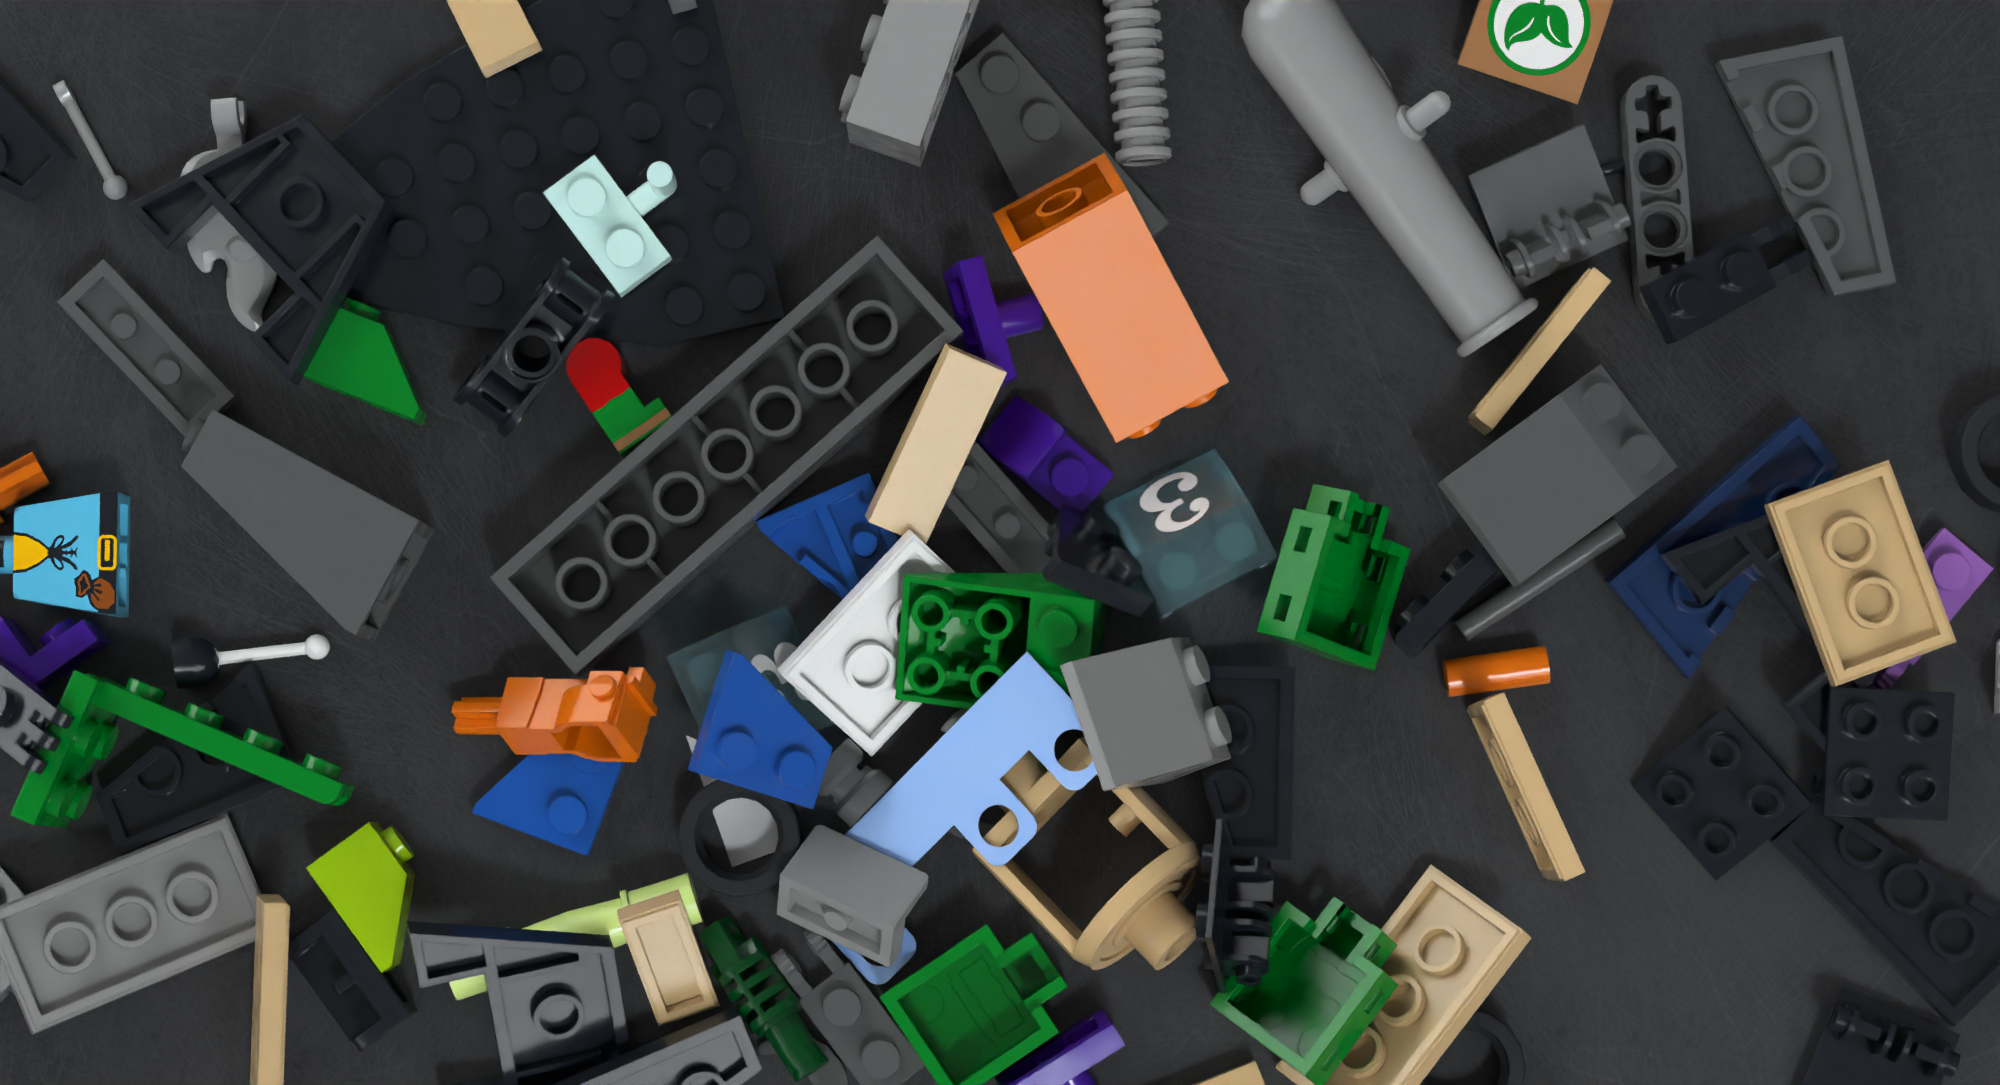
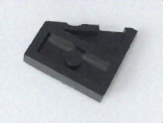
(1094, 561)

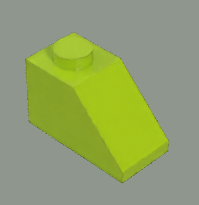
(370, 889)

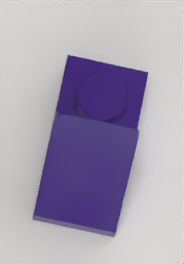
(1044, 456)
(64, 649)

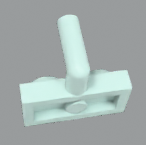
(612, 223)

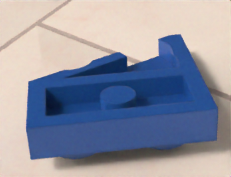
(832, 534)
(758, 738)
(554, 799)

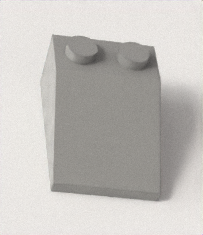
(1147, 713)

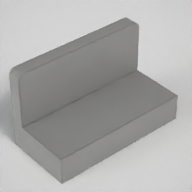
(850, 894)

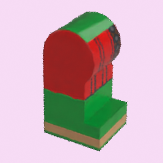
(601, 380)

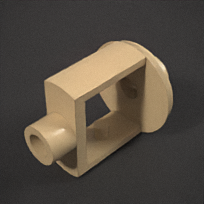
(1144, 911)

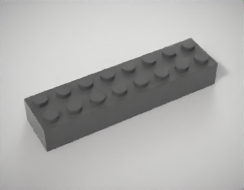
(728, 457)

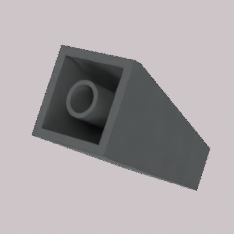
(319, 528)

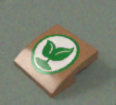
(1536, 42)

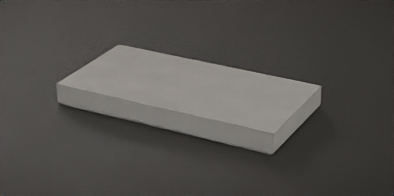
(128, 923)

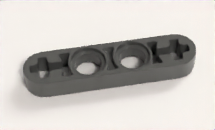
(1648, 199)

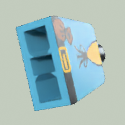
(72, 553)

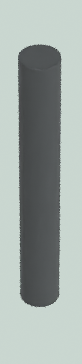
(1510, 598)

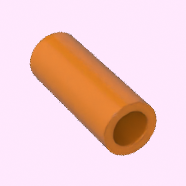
(1496, 671)

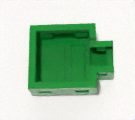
(1327, 579)
(1317, 991)
(977, 1007)

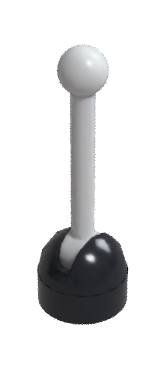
(198, 659)

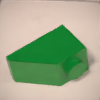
(365, 363)

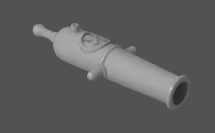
(1382, 160)

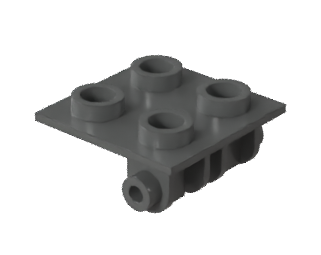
(1549, 206)

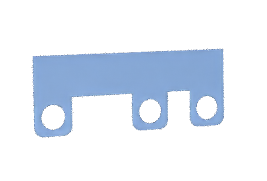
(963, 780)

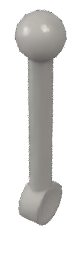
(114, 186)

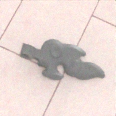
(248, 274)

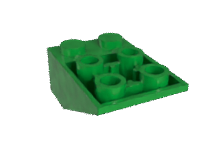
(974, 626)

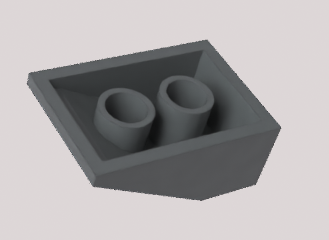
(1557, 475)

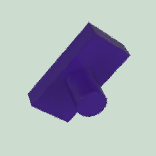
(985, 321)
(1067, 1055)

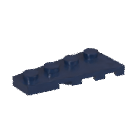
(1651, 591)

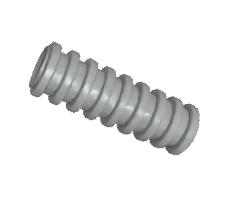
(1137, 82)

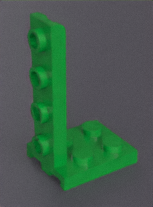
(95, 702)

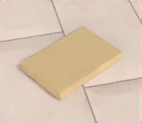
(1860, 573)
(1525, 788)

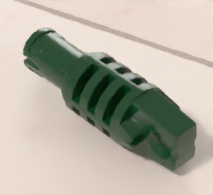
(762, 996)

